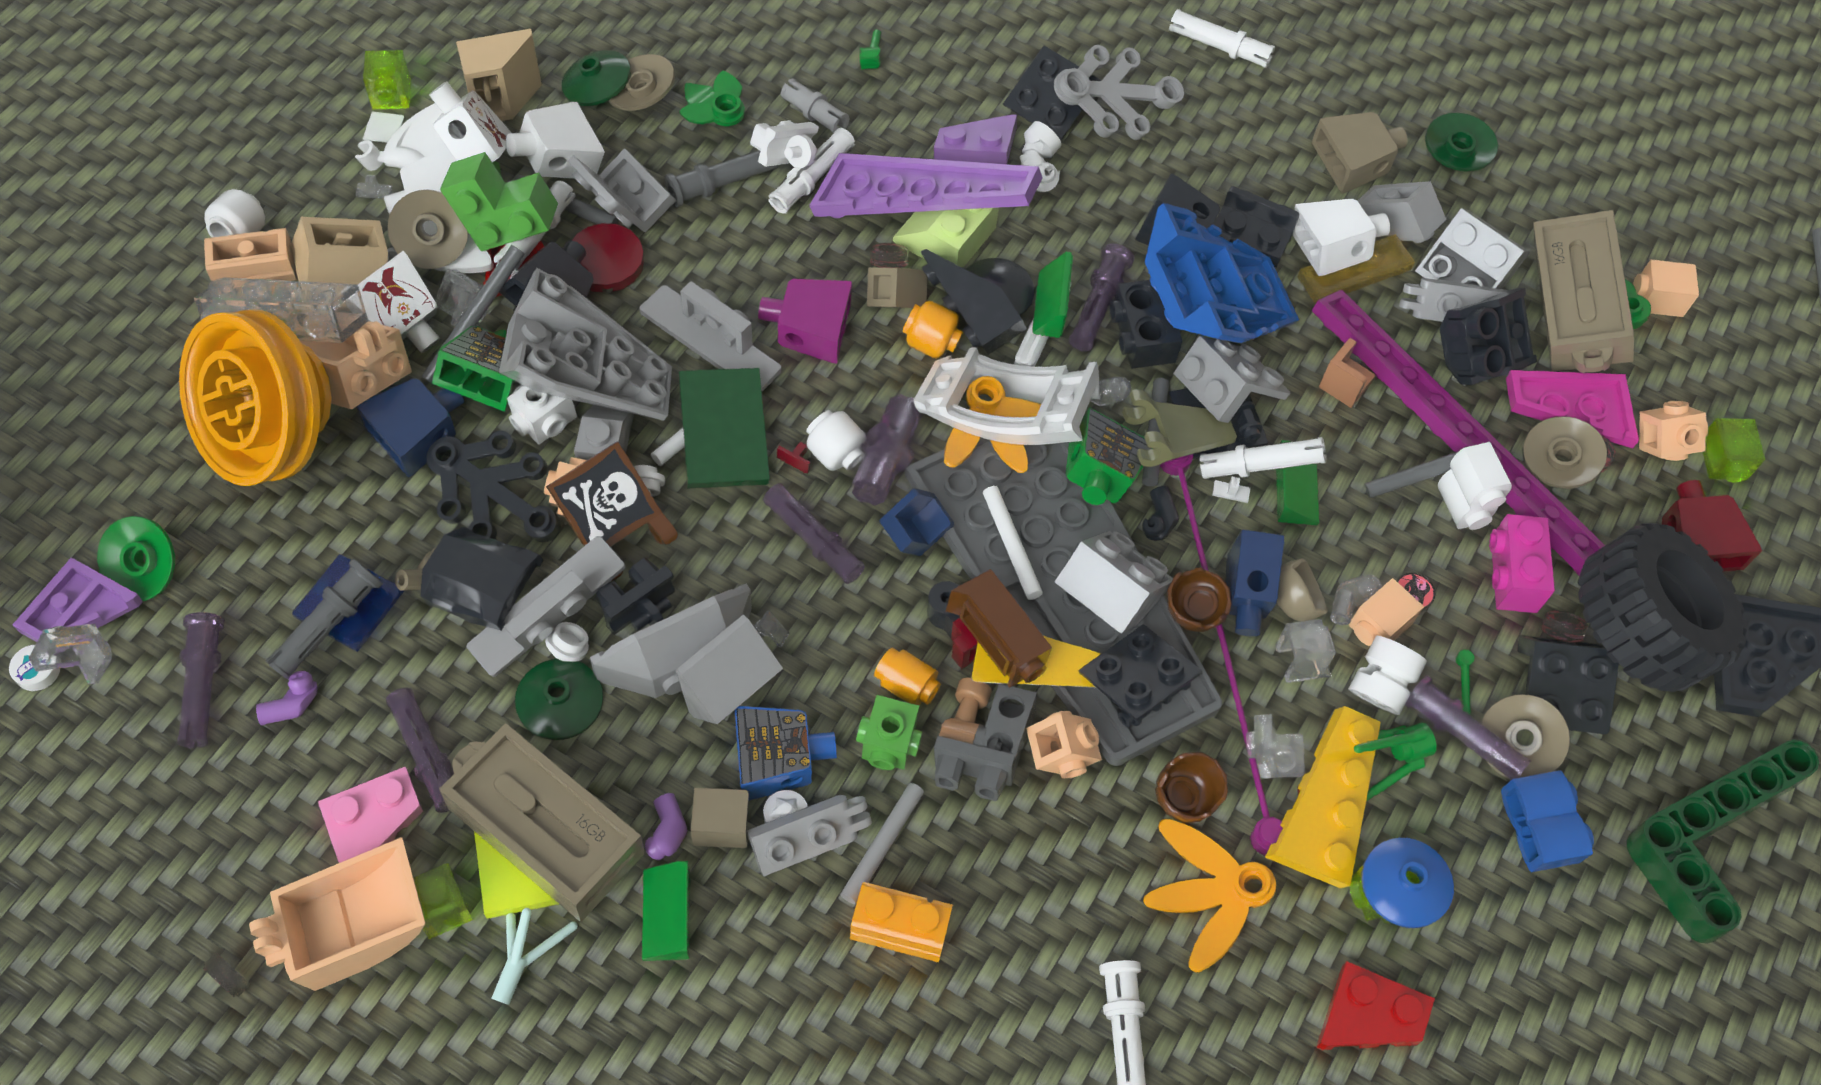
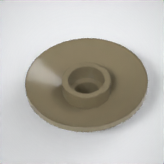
(649, 82)
(408, 234)
(1568, 438)
(1542, 719)

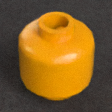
(932, 329)

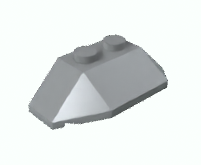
(650, 657)

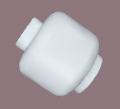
(234, 214)
(836, 440)

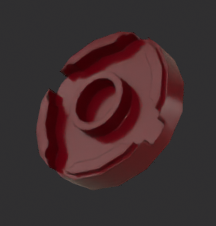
(611, 256)

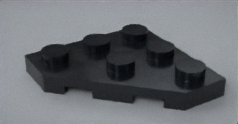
(1776, 658)

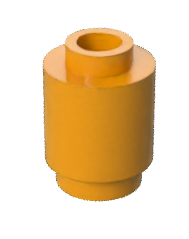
(907, 677)

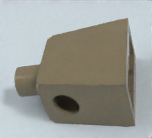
(1357, 148)

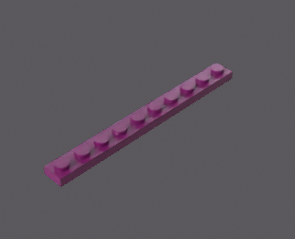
(1453, 423)

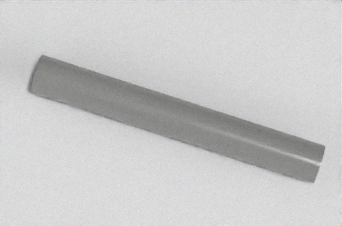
(882, 842)

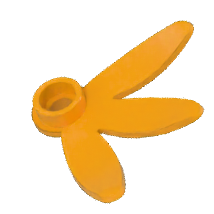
(962, 444)
(1202, 894)

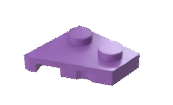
(977, 141)
(76, 598)

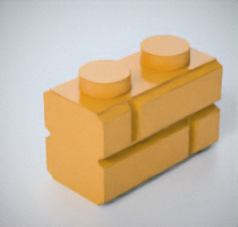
(900, 921)

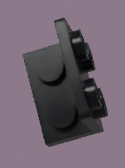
(1573, 679)

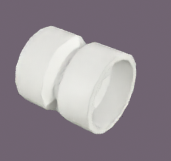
(1387, 674)

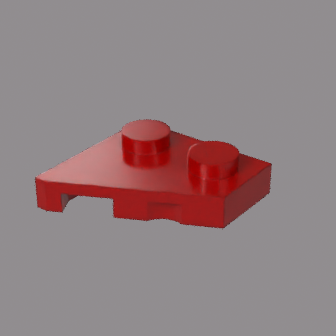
(1373, 1012)

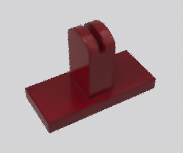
(795, 457)

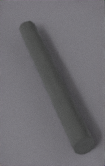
(482, 300)

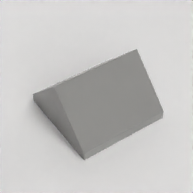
(726, 671)

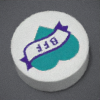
(25, 674)

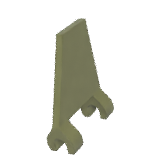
(1182, 429)

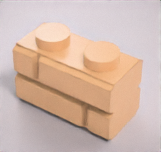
(251, 256)

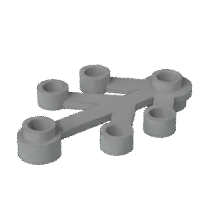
(1163, 94)

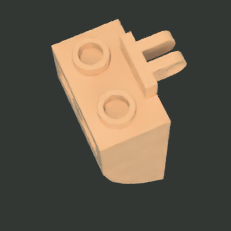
(363, 363)
(342, 918)

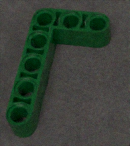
(1708, 816)

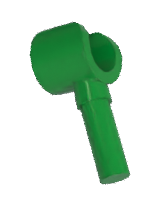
(870, 55)

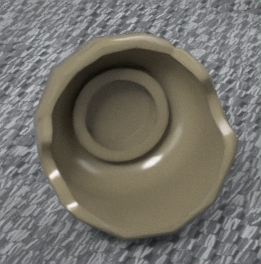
(1299, 592)

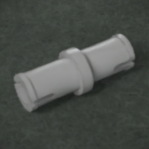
(814, 105)

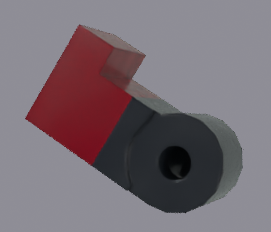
(963, 641)

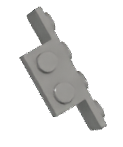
(709, 329)
(546, 606)

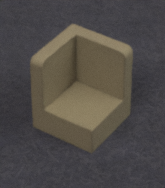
(896, 287)
(719, 817)

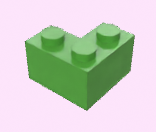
(497, 210)

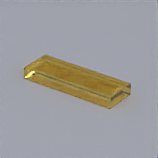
(1388, 260)

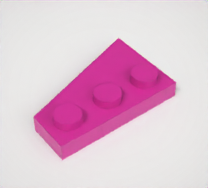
(1591, 397)

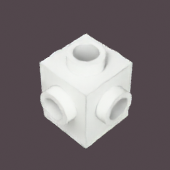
(539, 413)

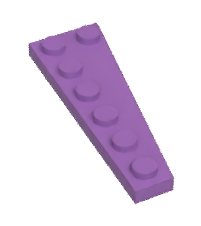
(902, 184)

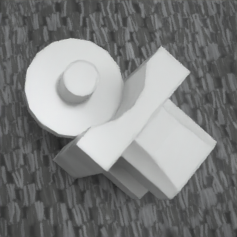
(785, 143)

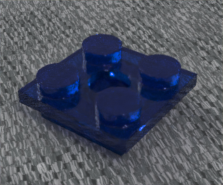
(372, 609)

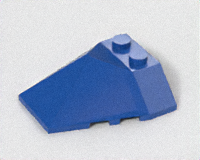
(1213, 283)

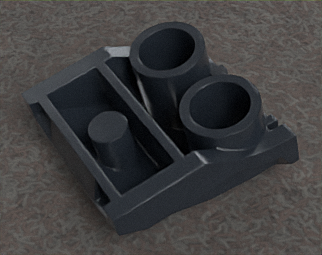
(1487, 338)
(476, 577)

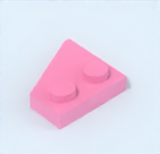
(370, 813)

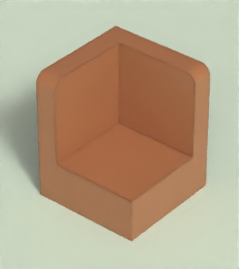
(1346, 378)

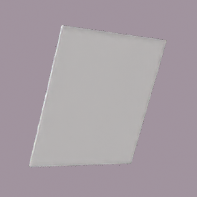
(382, 126)

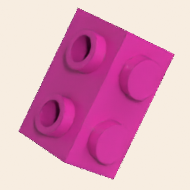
(1522, 563)

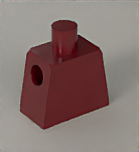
(1714, 524)

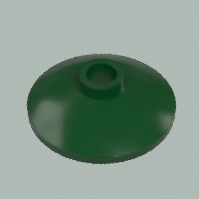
(596, 78)
(1461, 142)
(560, 716)

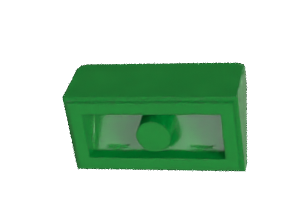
(1053, 297)
(1297, 494)
(666, 912)

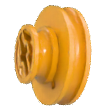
(252, 396)

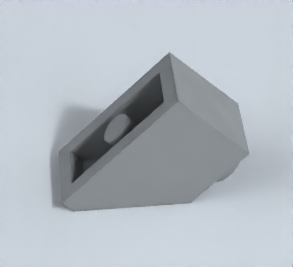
(1410, 207)
(600, 429)

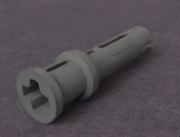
(705, 179)
(337, 603)

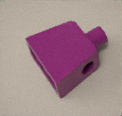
(811, 316)

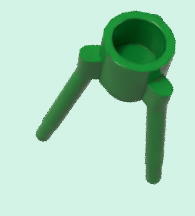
(1406, 744)

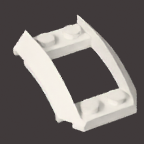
(1061, 395)

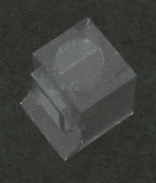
(1311, 650)

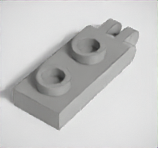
(1439, 296)
(808, 832)

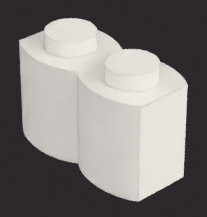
(1474, 486)

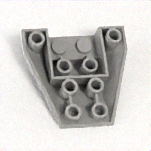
(579, 353)

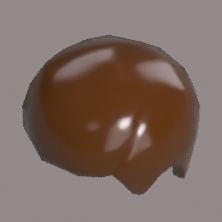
(1198, 600)
(1191, 787)

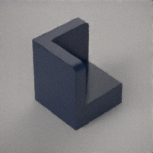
(917, 522)

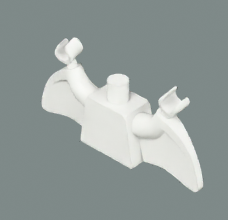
(423, 165)

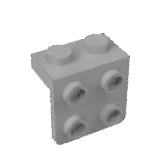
(626, 190)
(1225, 376)

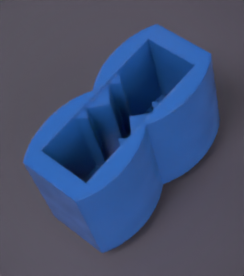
(1547, 821)

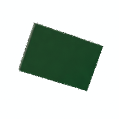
(723, 428)

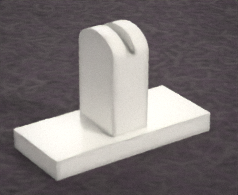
(1231, 490)

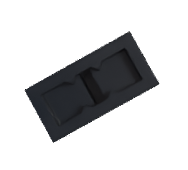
(1142, 317)

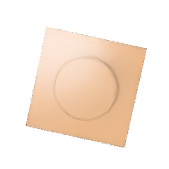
(1668, 287)
(1385, 613)

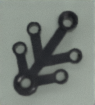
(486, 484)

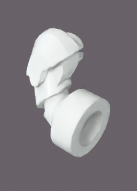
(1039, 144)

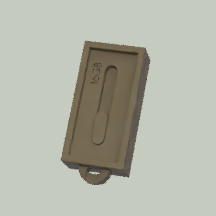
(1583, 292)
(541, 820)

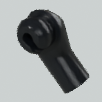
(1164, 517)

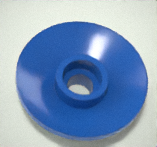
(1394, 895)

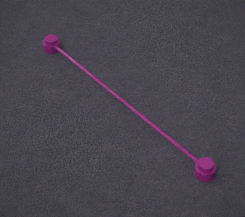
(1267, 829)

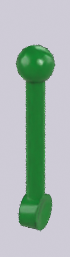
(1464, 660)

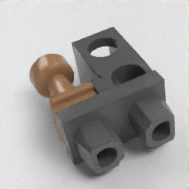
(981, 750)

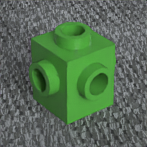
(890, 733)

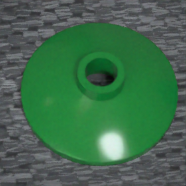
(122, 554)

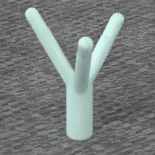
(515, 944)

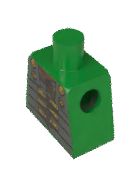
(472, 367)
(1105, 459)

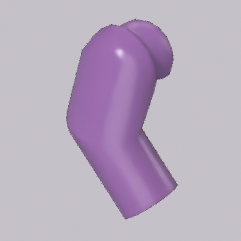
(294, 703)
(670, 831)

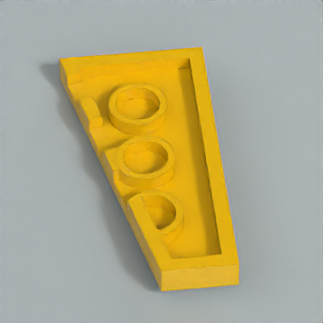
(1327, 818)

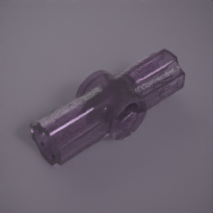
(886, 450)

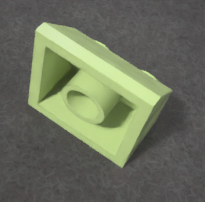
(948, 233)

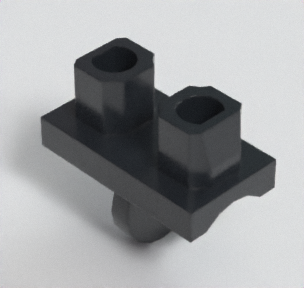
(642, 603)

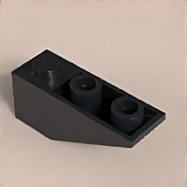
(982, 304)

